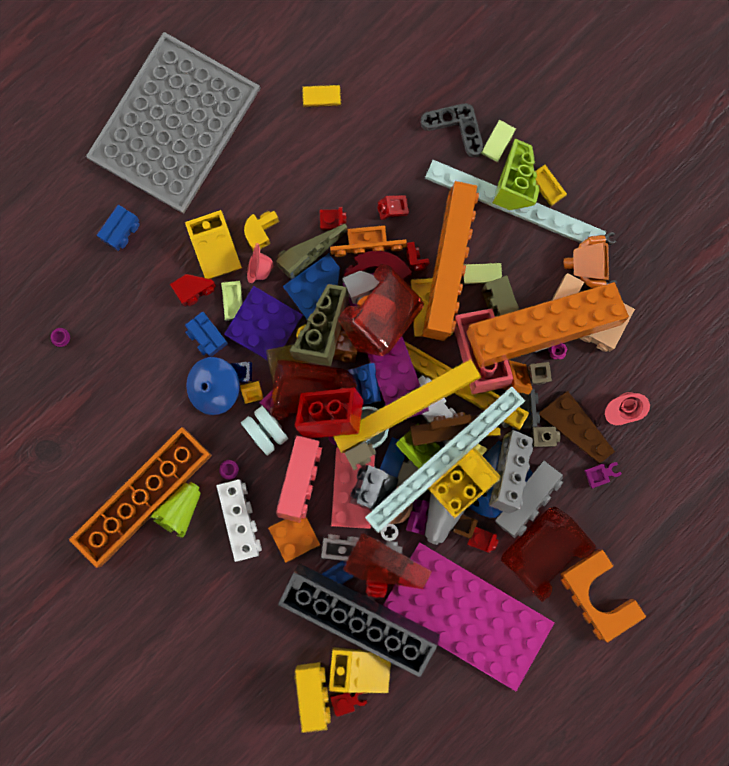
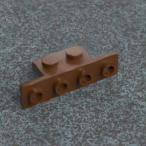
(440, 429)

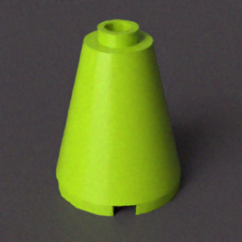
(178, 509)

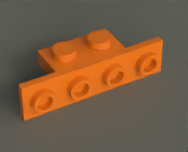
(367, 240)

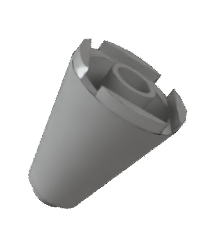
(439, 521)

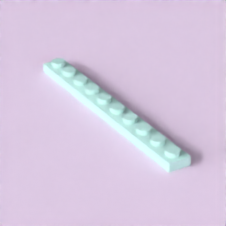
(537, 214)
(444, 459)

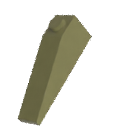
(301, 256)

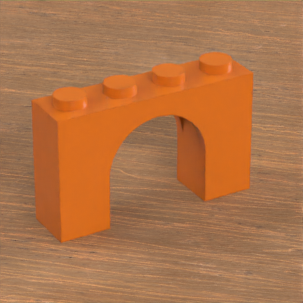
(606, 624)

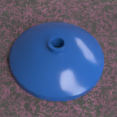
(221, 382)

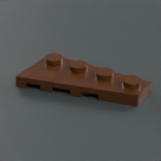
(577, 427)

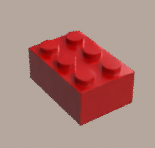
(329, 413)

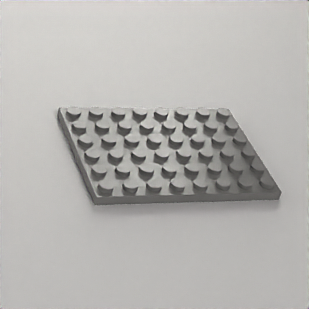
(173, 122)

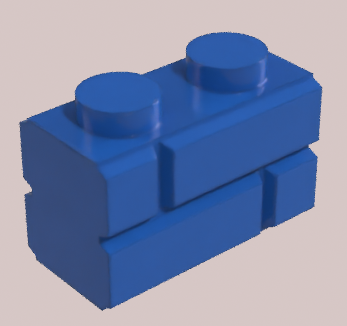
(118, 228)
(206, 335)

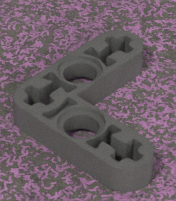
(463, 122)

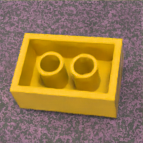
(312, 697)

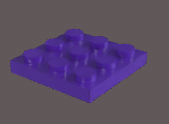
(262, 323)

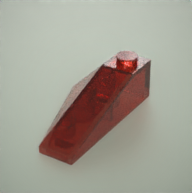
(382, 564)

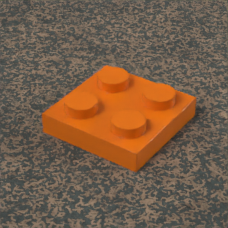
(294, 538)

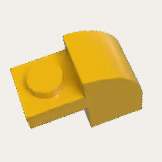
(255, 229)

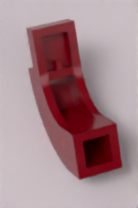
(372, 259)

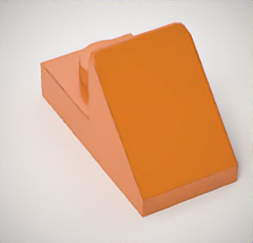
(521, 379)

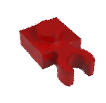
(344, 703)

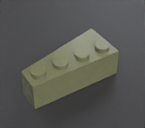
(500, 297)
(320, 335)

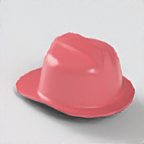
(259, 265)
(627, 408)

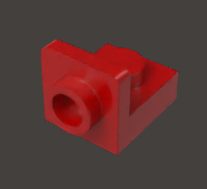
(392, 206)
(332, 218)
(412, 255)
(483, 540)

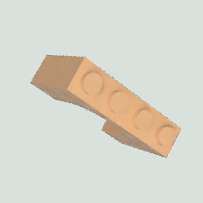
(606, 339)

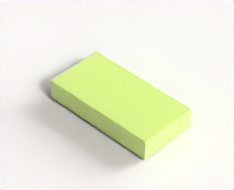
(498, 141)
(482, 273)
(231, 298)

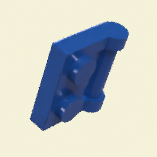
(366, 377)

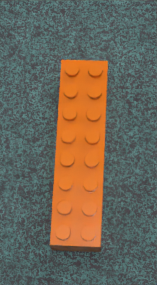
(450, 260)
(547, 324)
(140, 498)

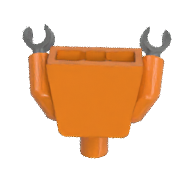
(591, 261)

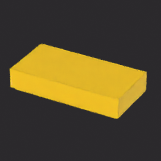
(321, 96)
(549, 186)

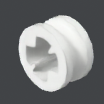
(394, 535)

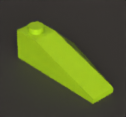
(518, 180)

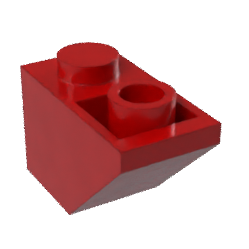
(191, 287)

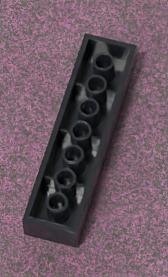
(359, 620)

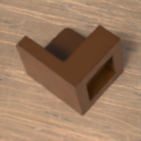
(465, 526)

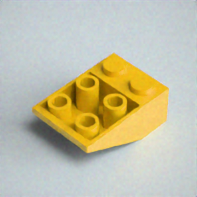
(213, 244)
(464, 482)
(358, 671)

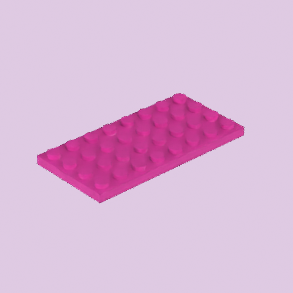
(473, 618)

